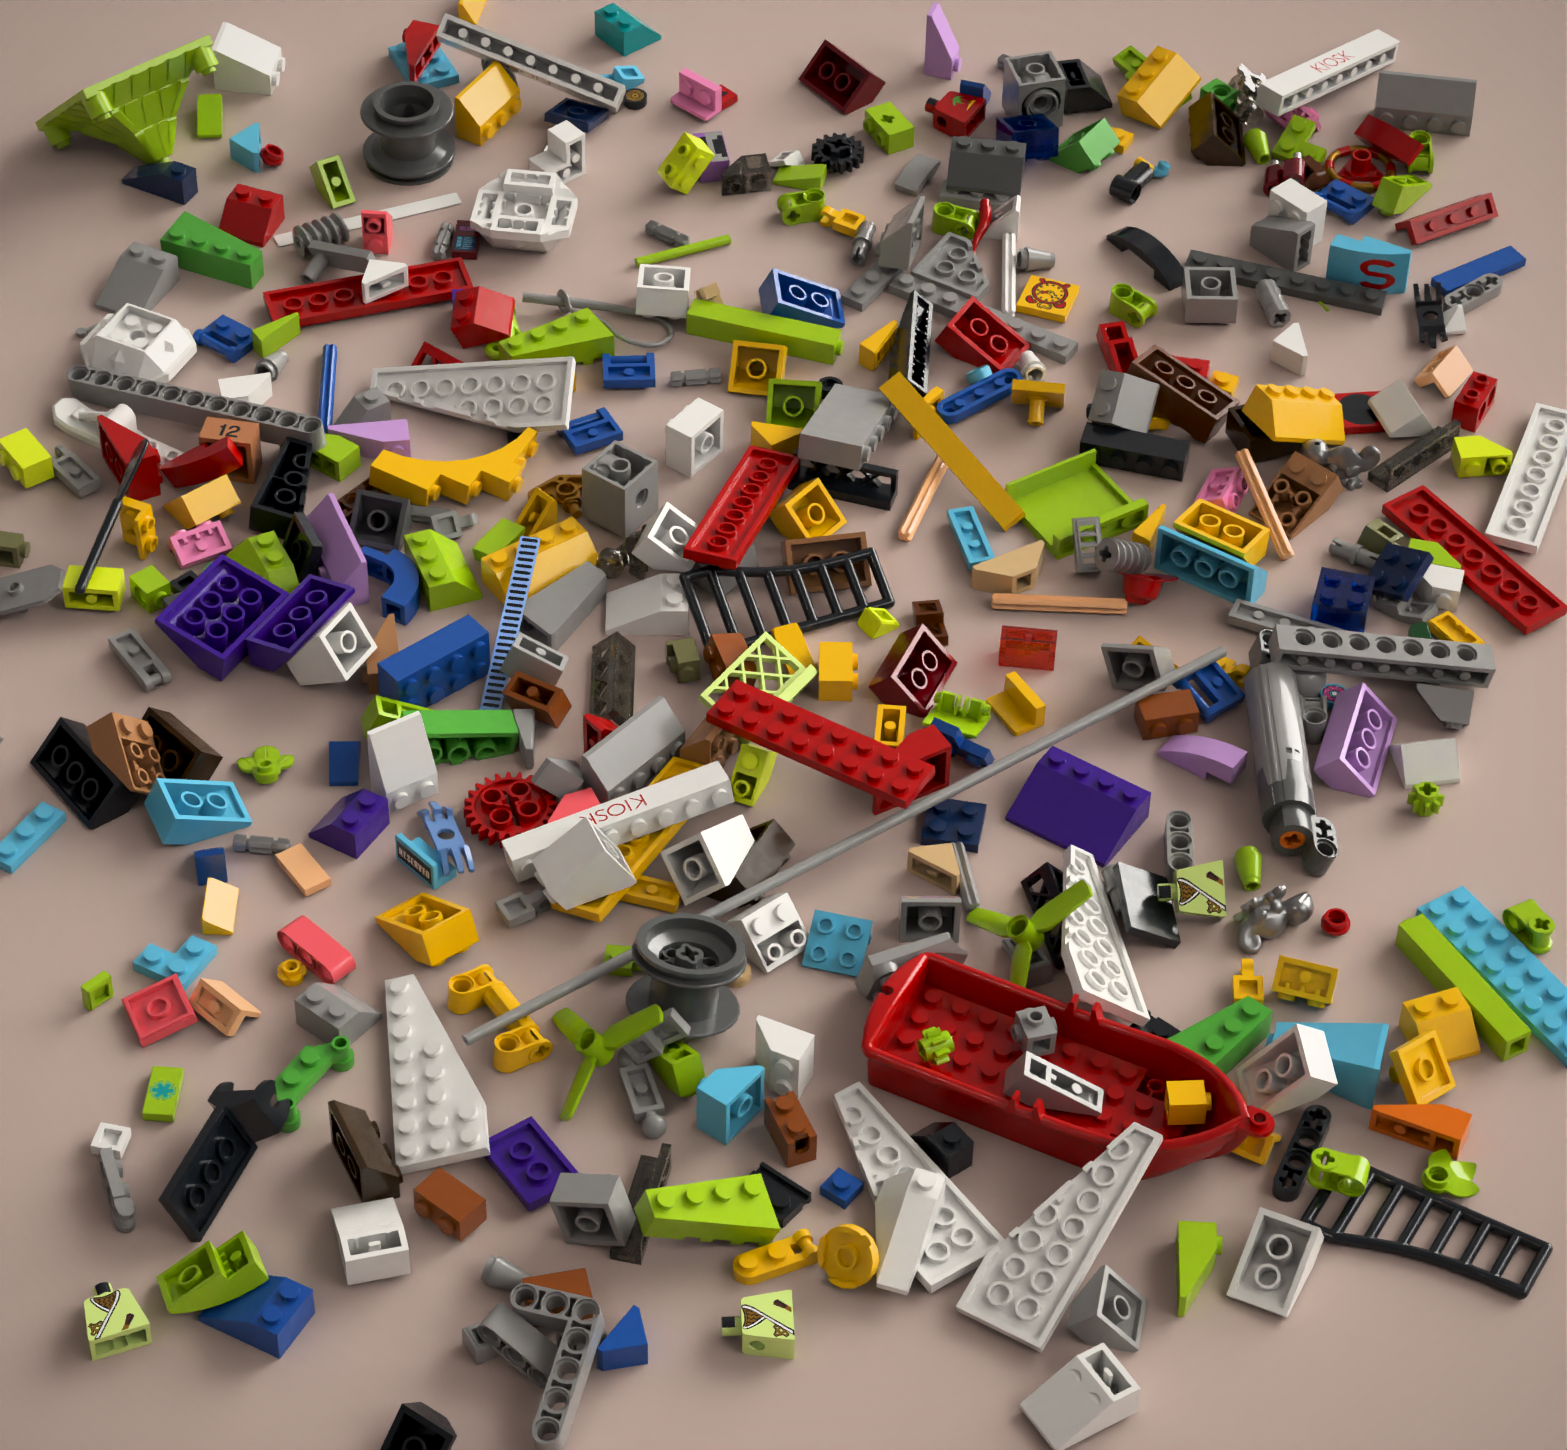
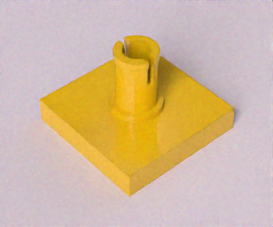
(1037, 396)
(1421, 1069)

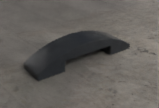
(1150, 250)

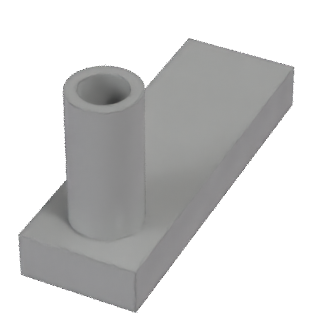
(334, 256)

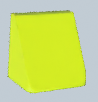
(877, 622)

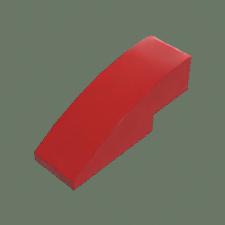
(1388, 140)
(1116, 346)
(203, 463)

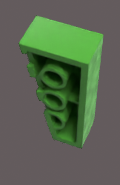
(213, 252)
(468, 734)
(1228, 1034)

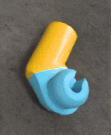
(1160, 170)

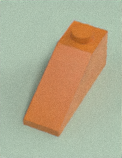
(1423, 1125)

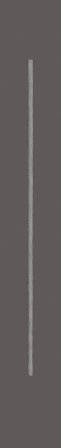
(856, 839)

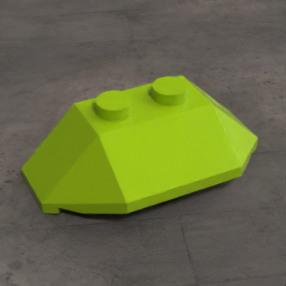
(266, 558)

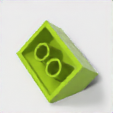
(442, 570)

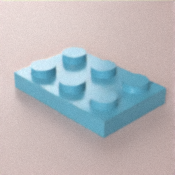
(437, 73)

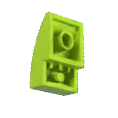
(212, 1275)

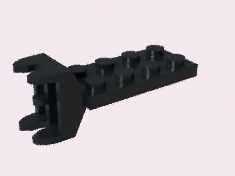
(221, 1154)

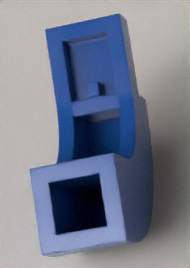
(402, 575)

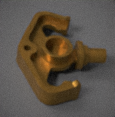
(565, 491)

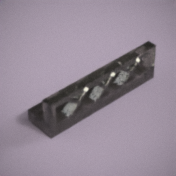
(1415, 457)
(618, 678)
(650, 1174)

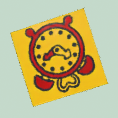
(1047, 298)

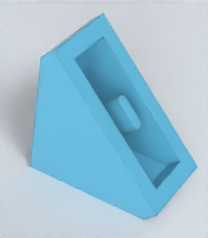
(246, 147)

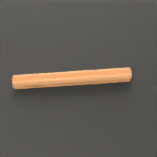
(922, 500)
(1264, 504)
(1057, 603)

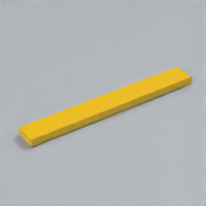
(952, 451)

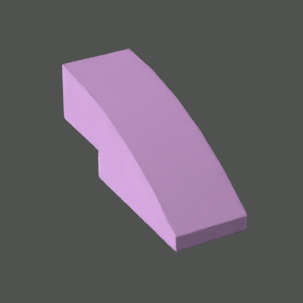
(1205, 756)

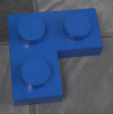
(972, 752)

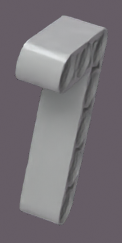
(566, 1360)

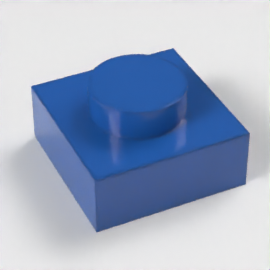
(841, 1188)

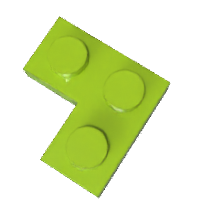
(1296, 139)

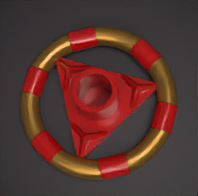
(1359, 167)

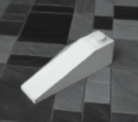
(904, 1223)

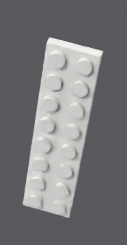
(1532, 482)

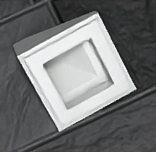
(787, 158)
(1454, 320)

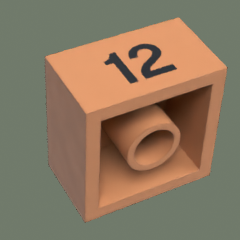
(245, 437)

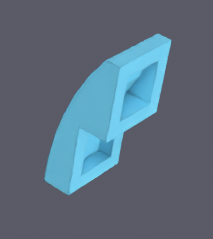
(626, 75)

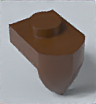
(1315, 175)

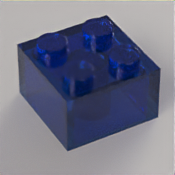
(1033, 129)
(1343, 599)

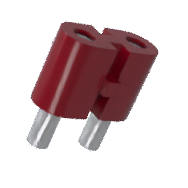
(1277, 174)

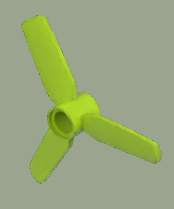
(1029, 932)
(598, 1048)

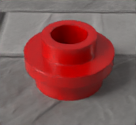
(272, 155)
(1335, 922)

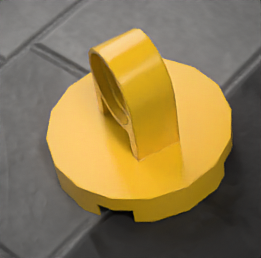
(848, 1256)

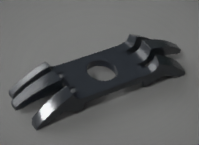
(1430, 306)

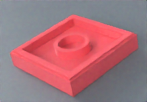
(159, 1010)

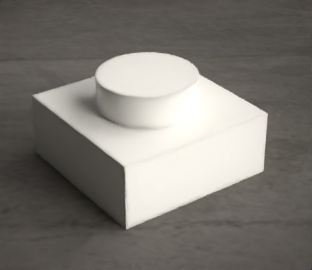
(111, 1136)

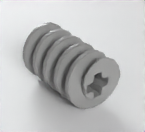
(320, 230)
(1122, 556)

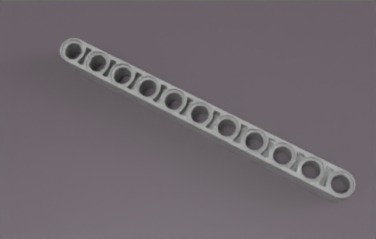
(190, 405)

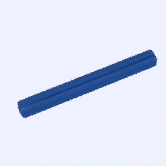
(327, 385)

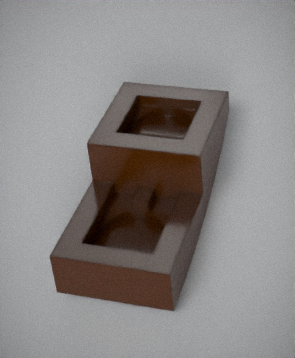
(932, 616)

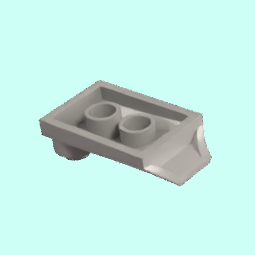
(883, 964)

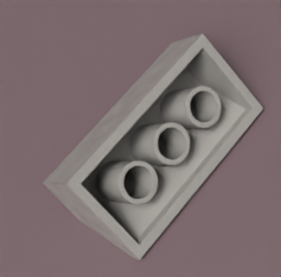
(1425, 102)
(633, 752)

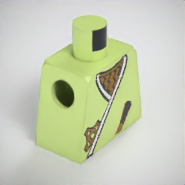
(1197, 890)
(114, 1322)
(764, 1325)

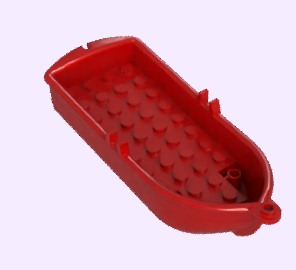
(1113, 1056)

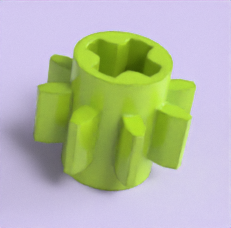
(1425, 799)
(935, 1046)

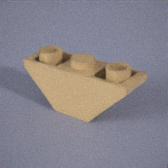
(1011, 571)

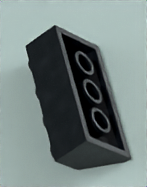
(80, 776)

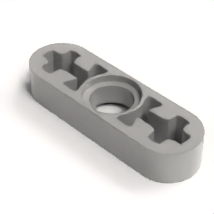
(1486, 287)

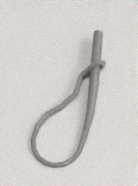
(567, 304)

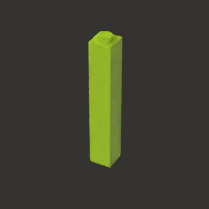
(734, 323)
(1448, 969)

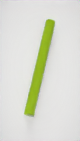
(683, 250)

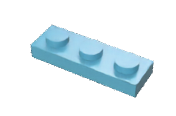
(969, 536)
(29, 836)

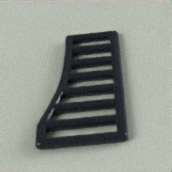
(795, 572)
(1433, 1255)

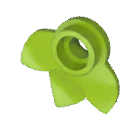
(265, 764)
(1449, 1176)

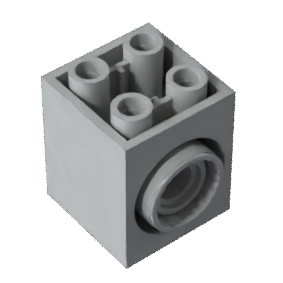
(1034, 86)
(620, 489)

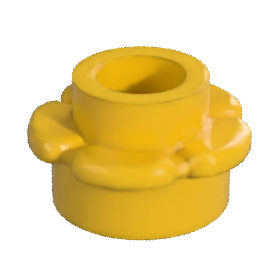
(291, 972)

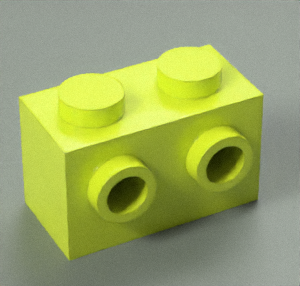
(685, 163)
(26, 458)
(103, 591)

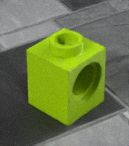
(149, 588)

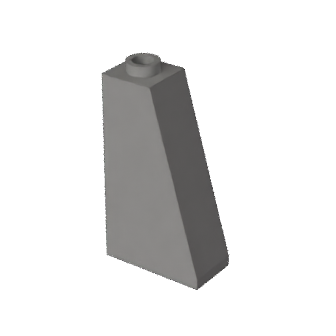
(563, 605)

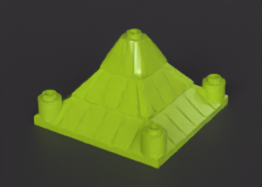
(134, 106)

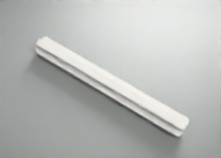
(1008, 273)

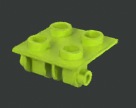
(969, 720)

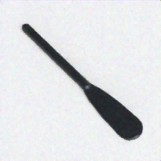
(110, 518)

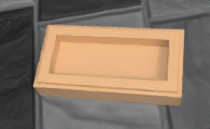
(303, 870)

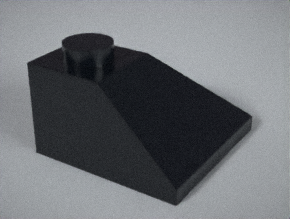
(419, 1429)

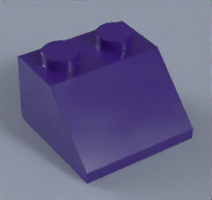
(353, 823)

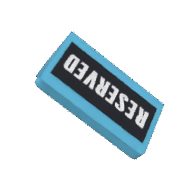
(422, 861)

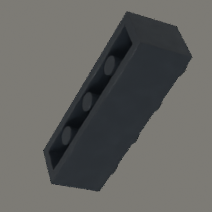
(1136, 451)

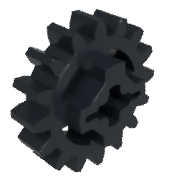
(838, 152)

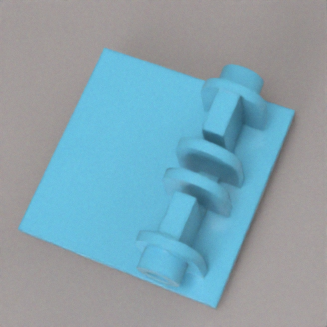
(837, 943)

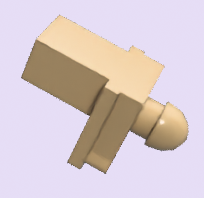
(709, 293)

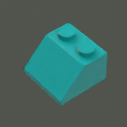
(623, 30)

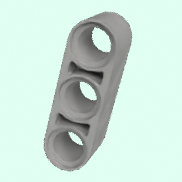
(1178, 842)
(519, 1343)

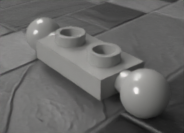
(642, 1095)

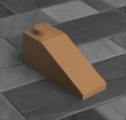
(386, 646)

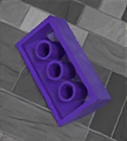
(295, 621)

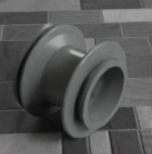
(408, 133)
(687, 969)

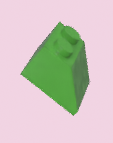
(1087, 147)

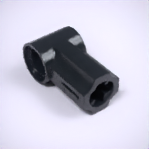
(1130, 185)

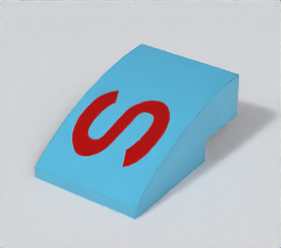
(1369, 263)

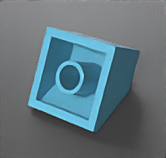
(729, 1100)

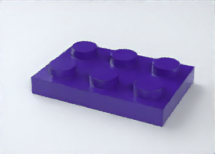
(528, 1162)

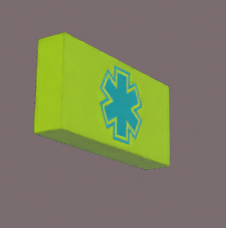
(163, 1094)

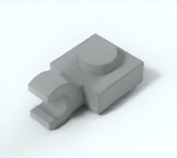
(450, 524)
(521, 908)

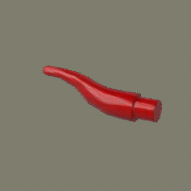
(985, 216)

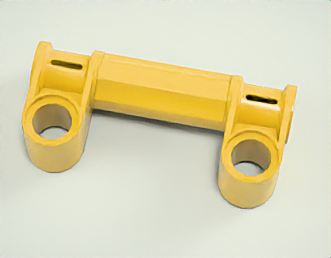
(512, 1048)

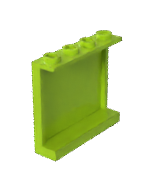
(1074, 491)

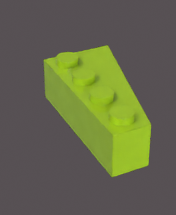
(572, 335)
(709, 1210)

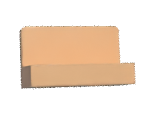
(1446, 370)
(221, 1005)

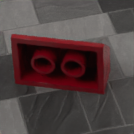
(841, 79)
(913, 671)

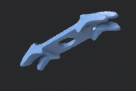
(451, 847)

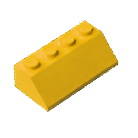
(1296, 413)
(559, 552)

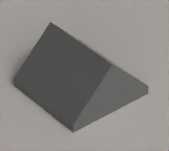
(380, 520)

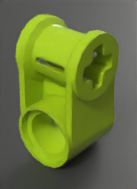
(1425, 159)
(804, 206)
(954, 219)
(1129, 305)
(1530, 925)
(1341, 1174)

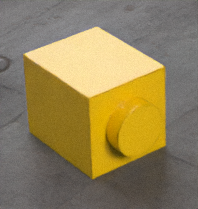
(1186, 1102)

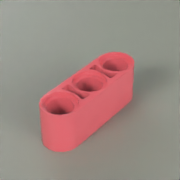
(316, 950)

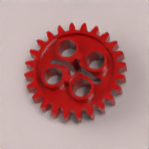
(493, 818)

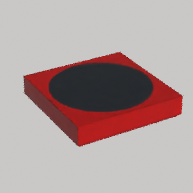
(1357, 414)

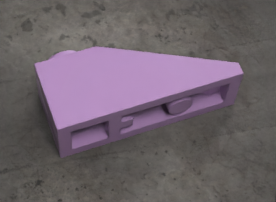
(940, 46)
(376, 436)

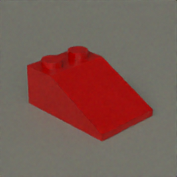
(981, 338)
(117, 449)
(929, 746)

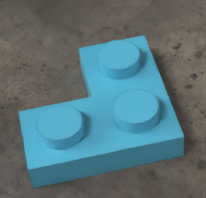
(186, 962)

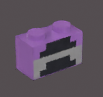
(720, 161)

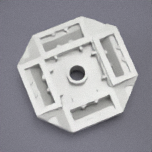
(524, 211)
(139, 344)

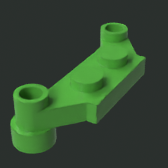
(306, 1071)

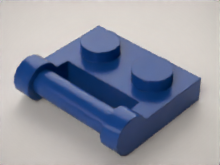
(1346, 201)
(226, 338)
(628, 371)
(591, 432)
(1217, 687)

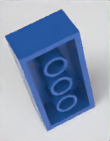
(437, 664)

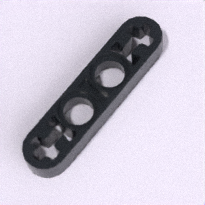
(1299, 1152)

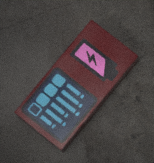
(465, 241)

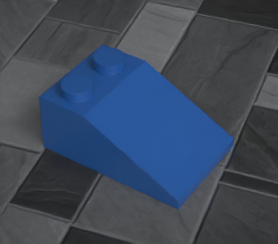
(801, 299)
(265, 1316)

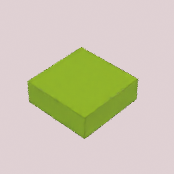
(97, 990)

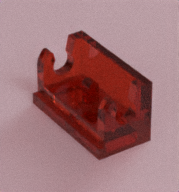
(1027, 648)

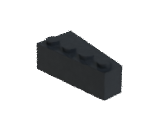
(282, 489)

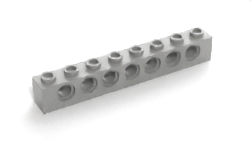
(1382, 656)

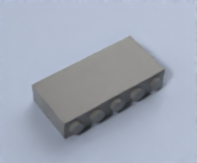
(846, 427)

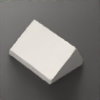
(1399, 412)
(1427, 761)

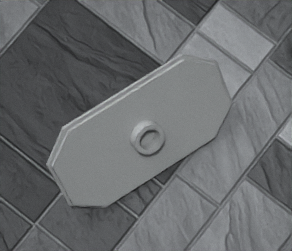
(30, 588)

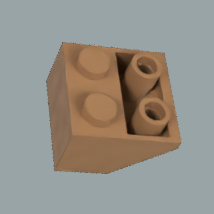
(710, 744)

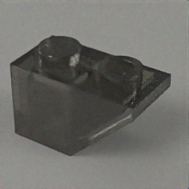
(747, 175)

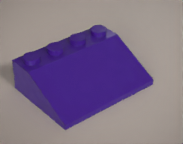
(219, 614)
(1079, 806)

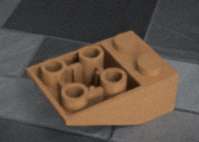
(1301, 494)
(127, 750)

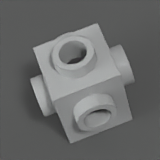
(1035, 1031)

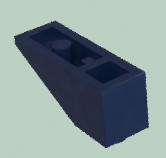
(166, 179)

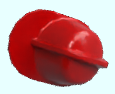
(1143, 587)

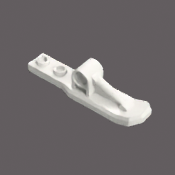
(81, 422)

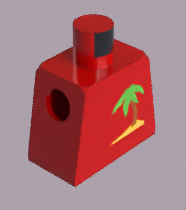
(957, 113)

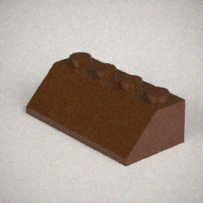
(1184, 394)

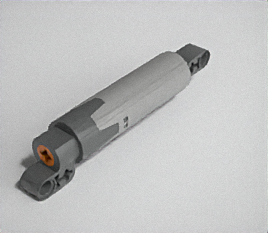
(1283, 762)

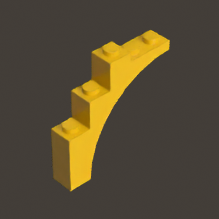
(458, 479)

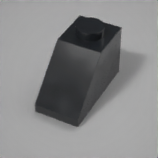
(946, 1146)

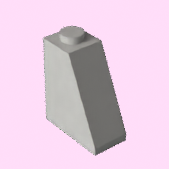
(1284, 241)

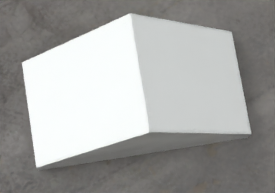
(1005, 219)
(383, 279)
(1290, 350)

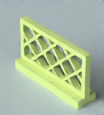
(788, 691)

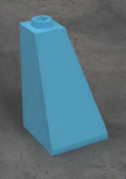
(1355, 1056)

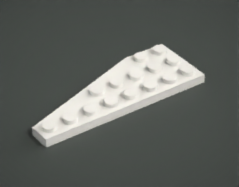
(488, 392)
(1094, 947)
(434, 1099)
(885, 1150)
(1040, 1266)

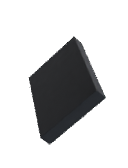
(1140, 906)

